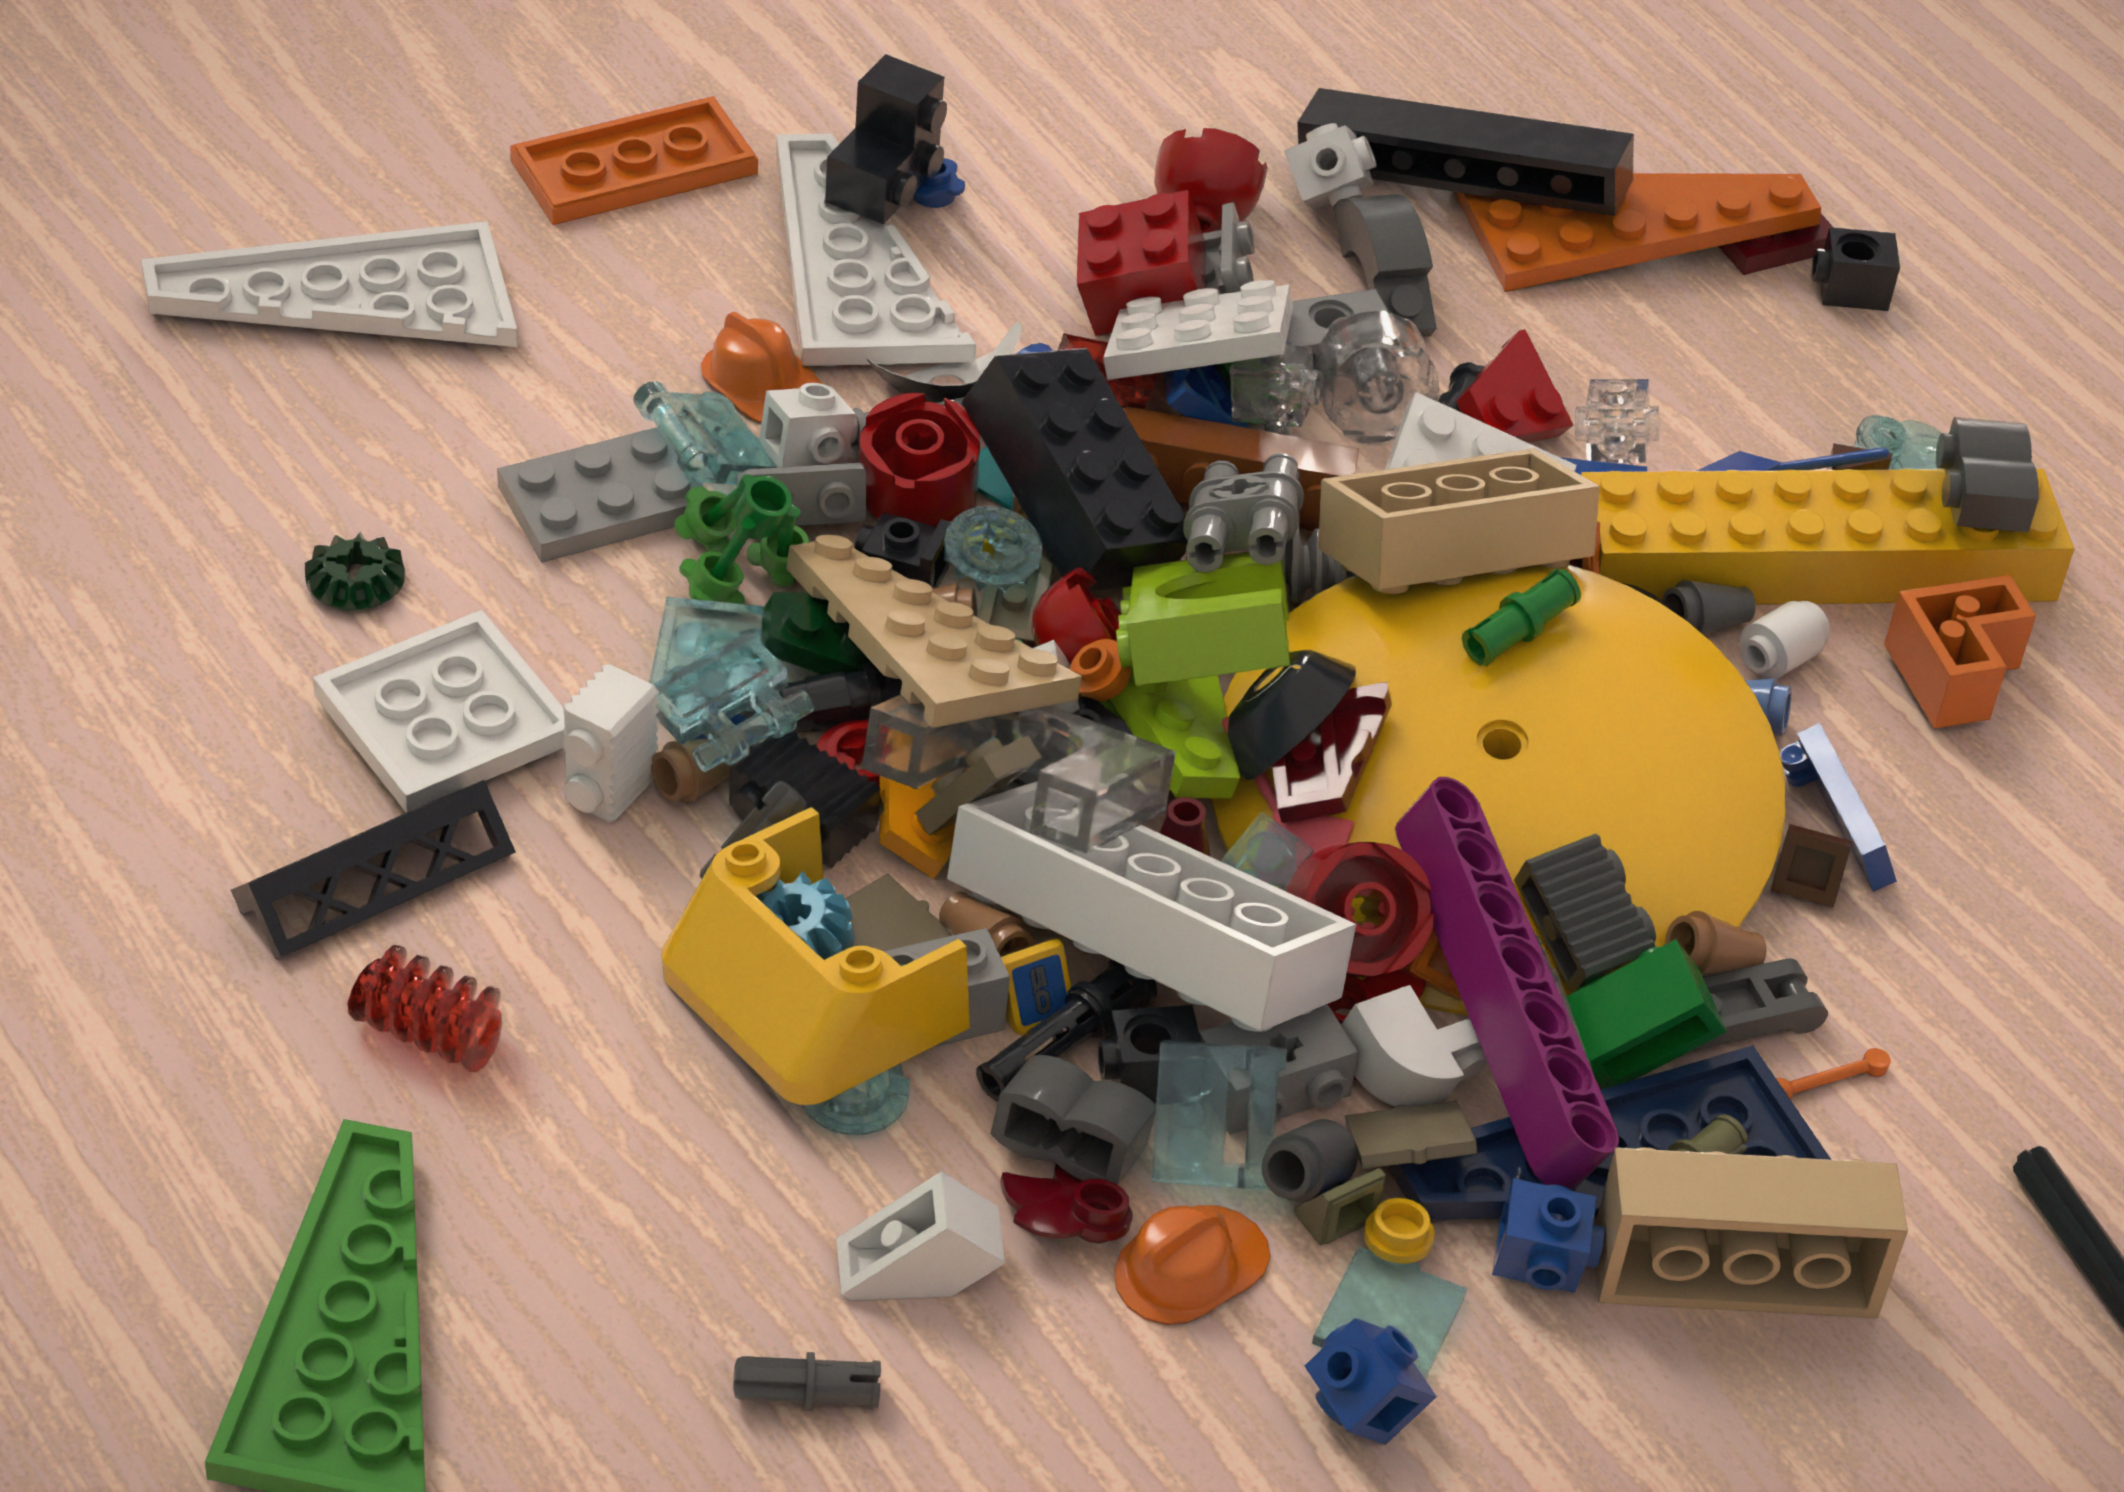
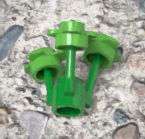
(759, 510)

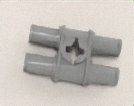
(1243, 512)

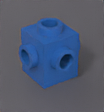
(1547, 1236)
(1369, 1380)

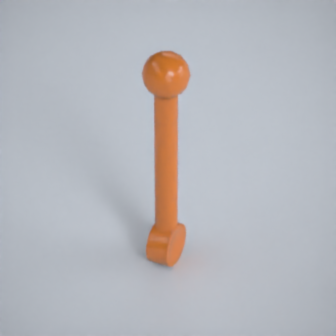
(1874, 1063)

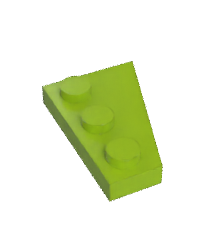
(1189, 721)

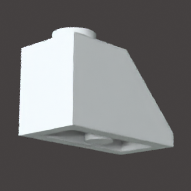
(922, 1244)

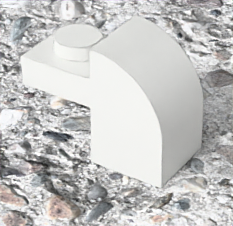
(1405, 1055)

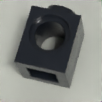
(1857, 268)
(1134, 1044)

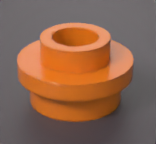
(1100, 670)

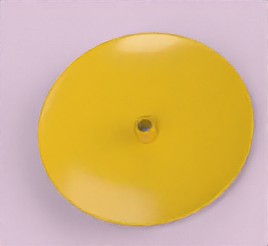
(1593, 727)

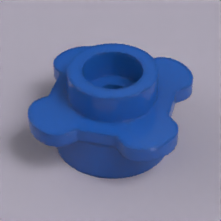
(942, 188)

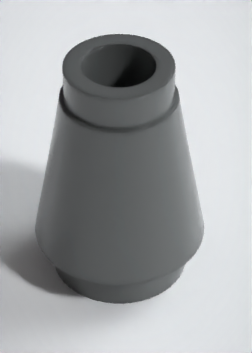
(1710, 605)

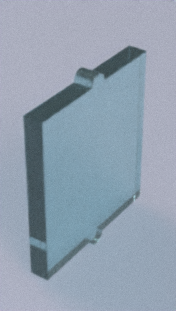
(1398, 1297)

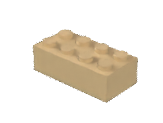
(1457, 519)
(1749, 1232)

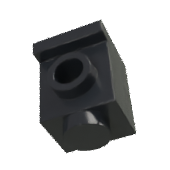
(909, 545)

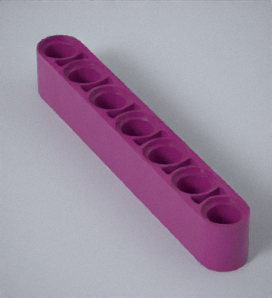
(1508, 987)

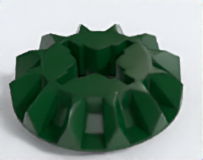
(373, 585)

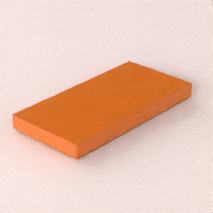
(633, 160)

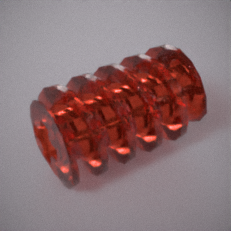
(427, 1009)

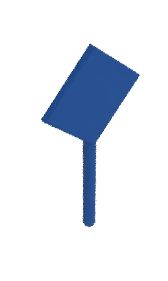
(1748, 462)

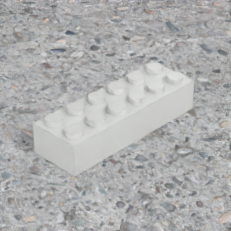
(1158, 912)

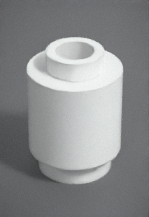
(1784, 638)

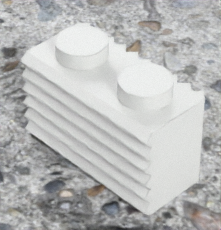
(609, 742)

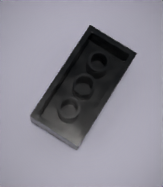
(1076, 465)

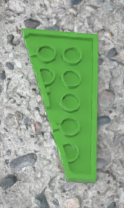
(337, 1357)

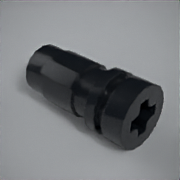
(842, 696)

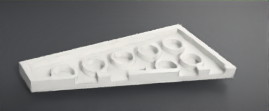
(387, 283)

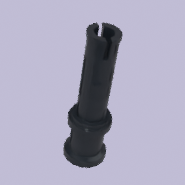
(1084, 1015)

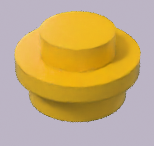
(1399, 1231)

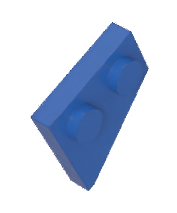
(1200, 394)

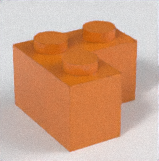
(1958, 644)

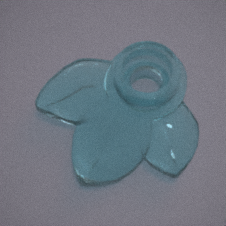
(1909, 441)

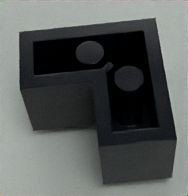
(892, 141)

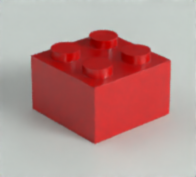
(1138, 253)

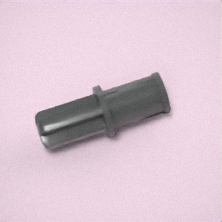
(807, 1381)

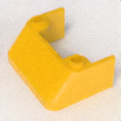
(783, 1008)

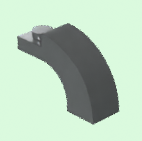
(1392, 251)

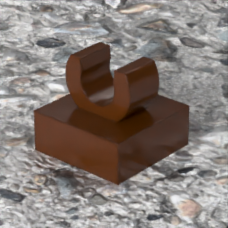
(1811, 865)

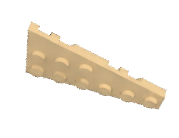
(933, 645)

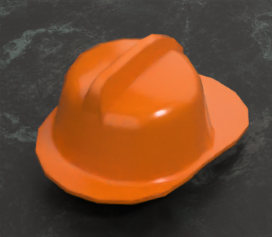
(752, 359)
(1190, 1262)

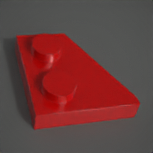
(1517, 394)

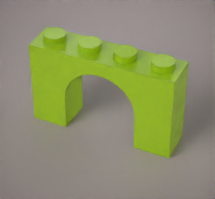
(1203, 622)

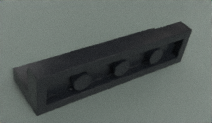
(358, 849)

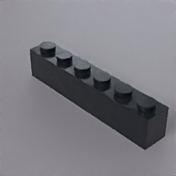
(1483, 151)

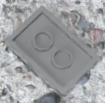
(596, 493)

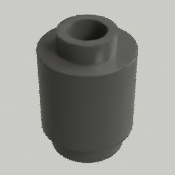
(1309, 1160)

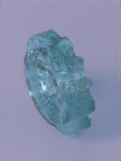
(1006, 533)
(864, 1113)

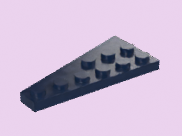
(1646, 1114)

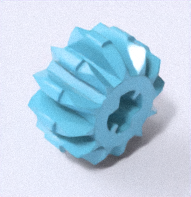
(813, 913)

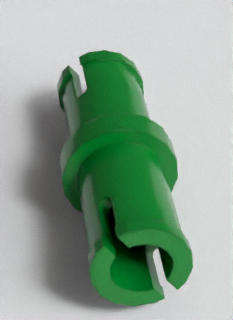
(1521, 617)

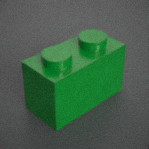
(1644, 1014)

